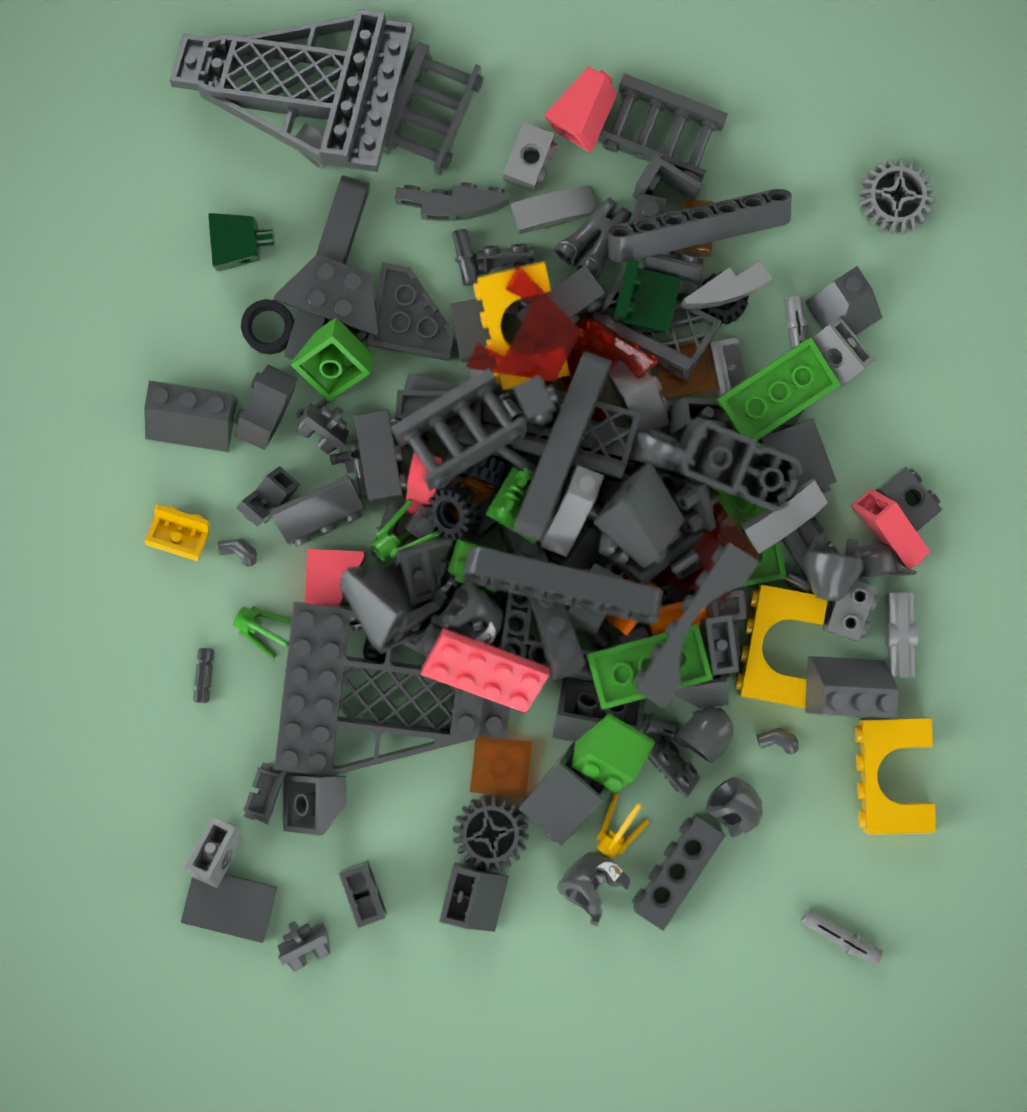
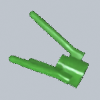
(387, 545)
(249, 622)

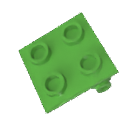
(510, 499)

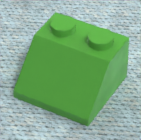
(333, 360)
(611, 753)

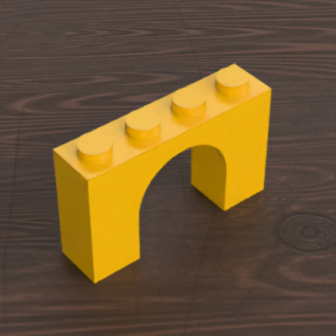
(495, 301)
(770, 607)
(876, 740)

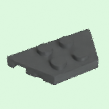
(333, 292)

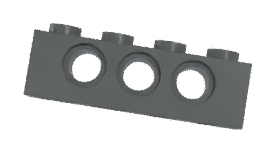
(661, 912)

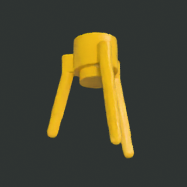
(613, 842)

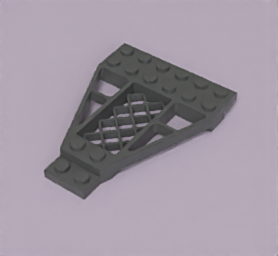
(361, 103)
(314, 695)

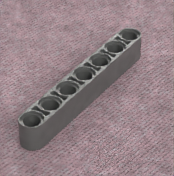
(699, 225)
(335, 245)
(562, 446)
(562, 585)

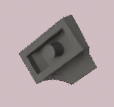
(721, 643)

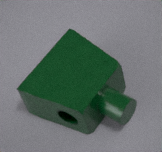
(236, 240)

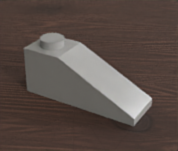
(571, 510)

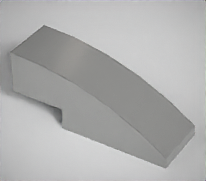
(553, 208)
(728, 288)
(773, 526)

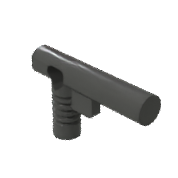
(352, 465)

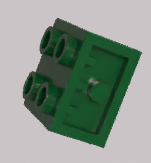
(647, 298)

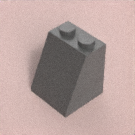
(642, 517)
(562, 799)

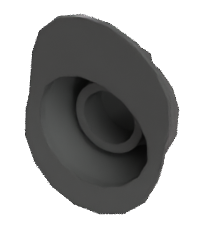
(881, 560)

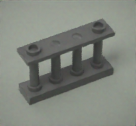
(412, 87)
(658, 101)
(458, 402)

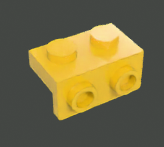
(178, 532)

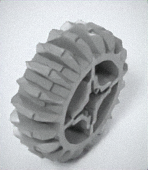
(908, 197)

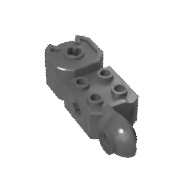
(727, 462)

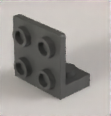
(664, 170)

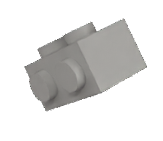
(849, 615)

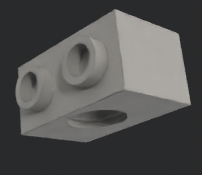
(530, 140)
(854, 354)
(214, 852)

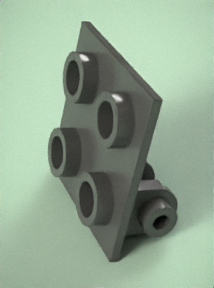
(680, 773)

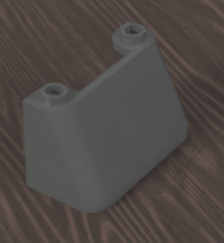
(384, 607)

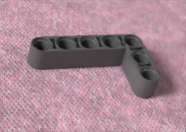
(519, 639)

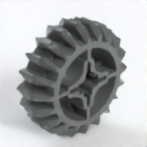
(503, 830)

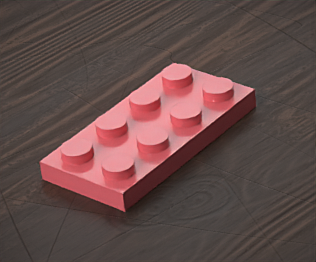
(485, 670)

